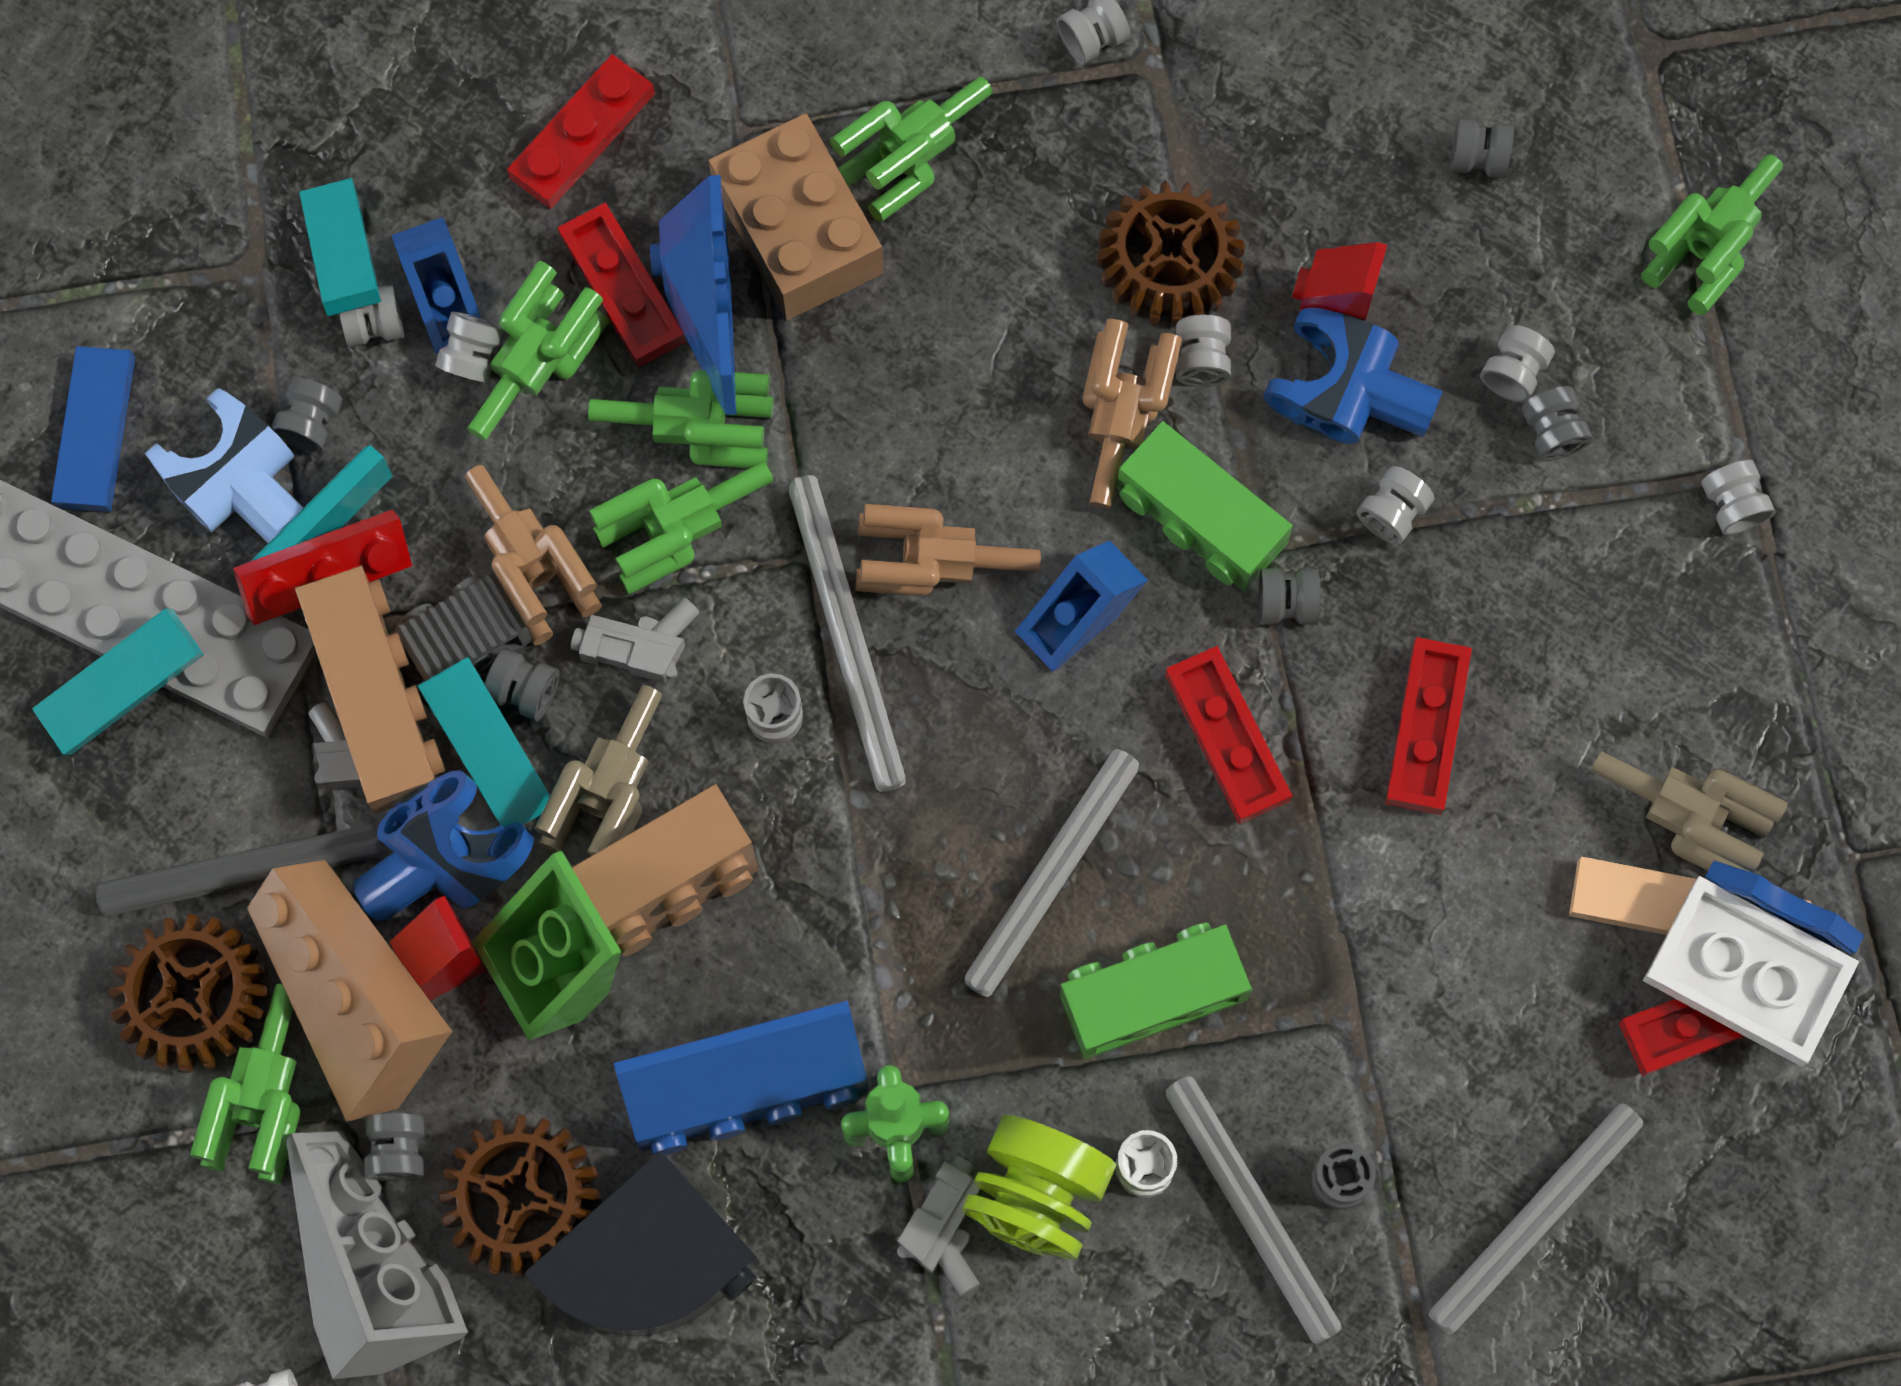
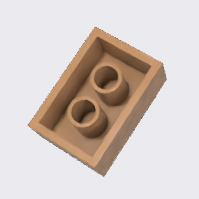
(797, 217)
(668, 869)

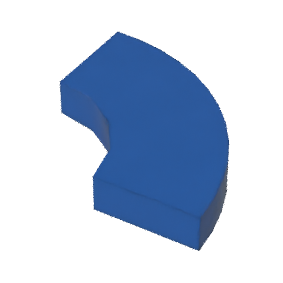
(1795, 911)

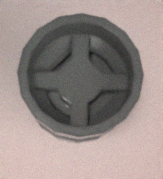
(1469, 147)
(308, 410)
(1557, 423)
(1302, 596)
(522, 684)
(394, 1147)
(1337, 1185)

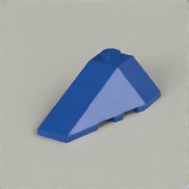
(697, 282)

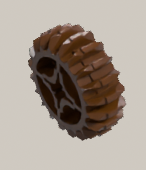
(1196, 224)
(168, 1003)
(528, 1172)

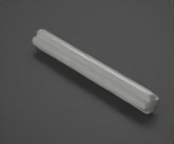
(1051, 873)
(1253, 1210)
(1535, 1219)

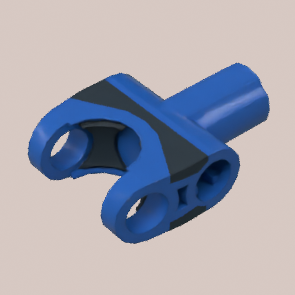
(1356, 384)
(439, 852)

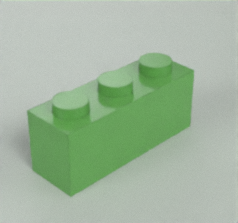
(1202, 507)
(1154, 989)

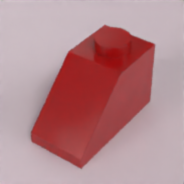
(1341, 279)
(437, 950)

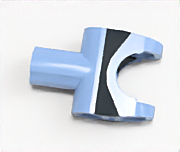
(234, 474)

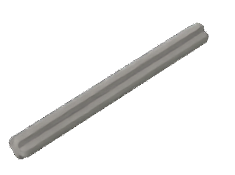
(846, 634)

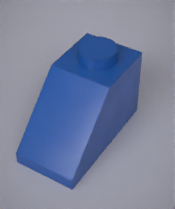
(435, 277)
(1080, 604)

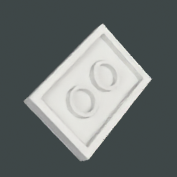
(1751, 971)

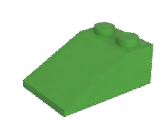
(549, 951)

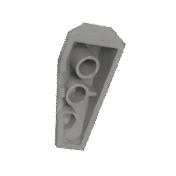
(365, 1280)

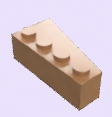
(368, 687)
(347, 988)

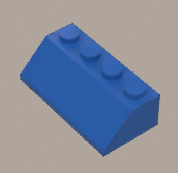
(743, 1078)

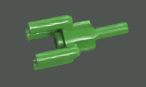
(903, 145)
(1713, 232)
(538, 346)
(698, 419)
(671, 521)
(253, 1098)
(895, 1121)

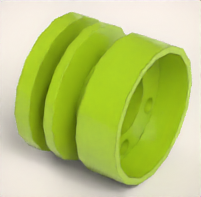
(1038, 1188)

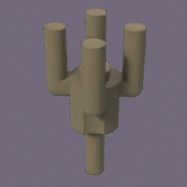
(603, 784)
(1699, 809)

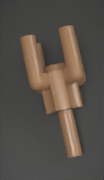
(1124, 401)
(930, 552)
(530, 557)

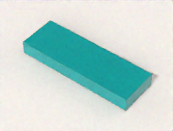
(339, 247)
(335, 502)
(118, 681)
(485, 743)

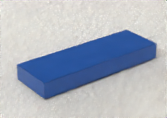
(93, 429)

